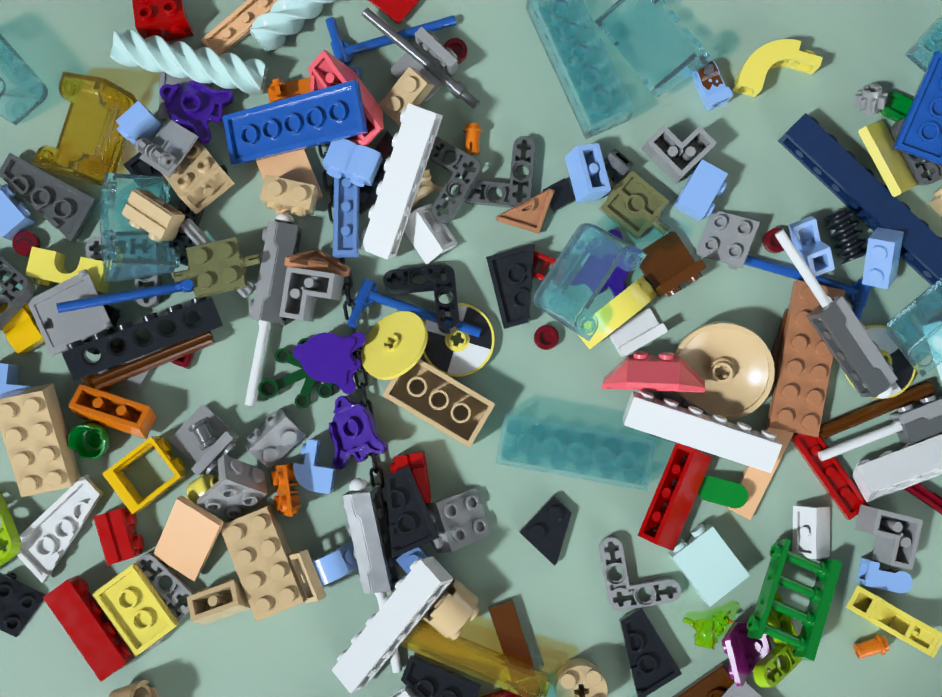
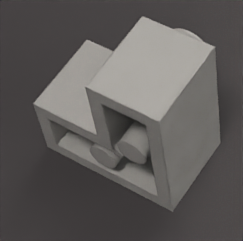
(678, 157)
(302, 290)
(895, 533)

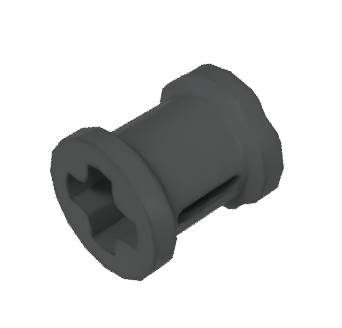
(204, 433)

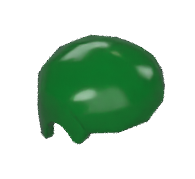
(89, 440)

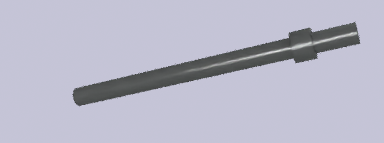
(457, 88)

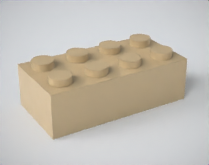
(440, 401)
(37, 440)
(262, 563)

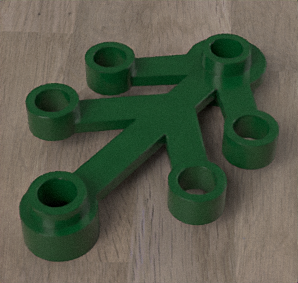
(293, 378)

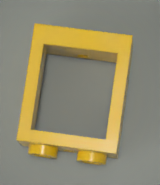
(126, 489)

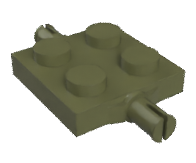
(635, 205)
(216, 267)

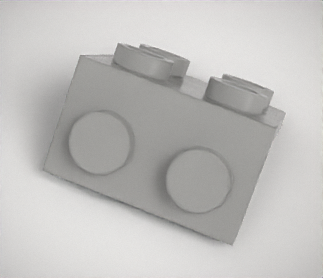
(429, 45)
(204, 460)
(236, 491)
(459, 521)

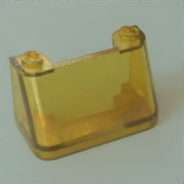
(89, 135)

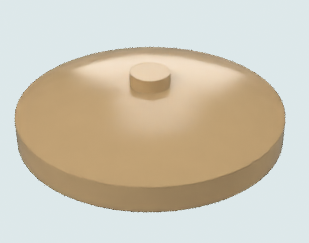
(732, 364)

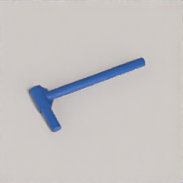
(344, 52)
(183, 286)
(857, 291)
(369, 293)

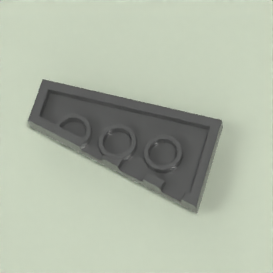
(56, 200)

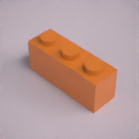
(112, 411)

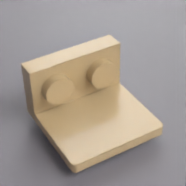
(199, 179)

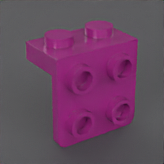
(743, 651)

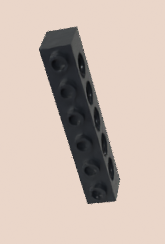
(81, 366)

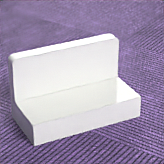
(428, 234)
(637, 332)
(811, 531)

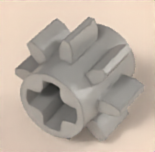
(871, 99)

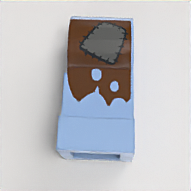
(711, 86)
(890, 579)

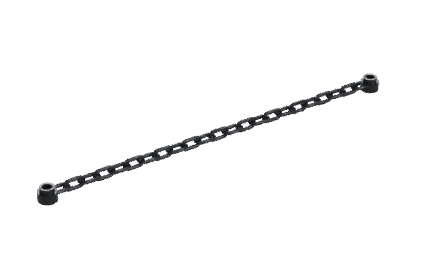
(357, 353)

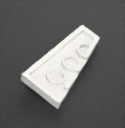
(57, 527)

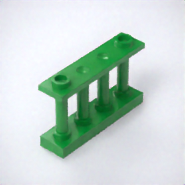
(820, 599)

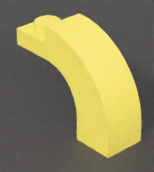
(769, 56)
(621, 309)
(895, 621)

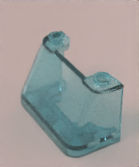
(127, 250)
(581, 274)

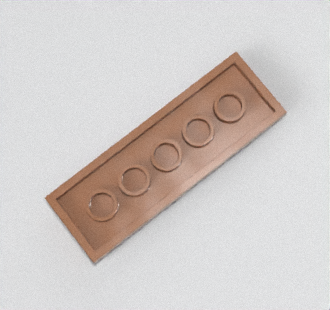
(801, 368)

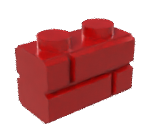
(418, 466)
(118, 535)

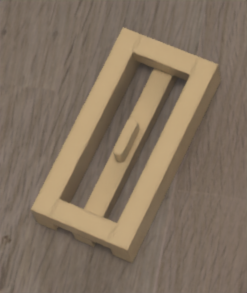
(306, 576)

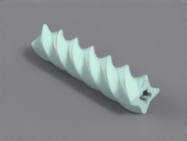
(284, 19)
(183, 62)

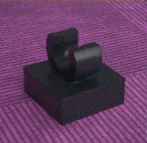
(618, 162)

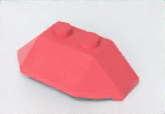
(329, 71)
(654, 373)

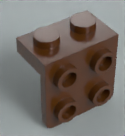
(669, 265)

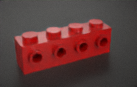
(674, 496)
(88, 627)

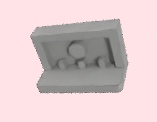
(274, 438)

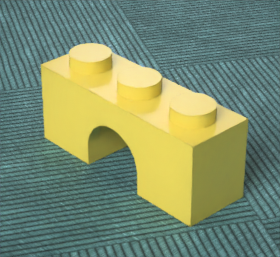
(49, 267)

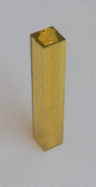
(478, 661)

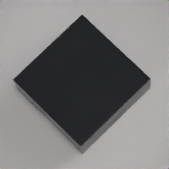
(562, 195)

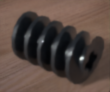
(847, 235)

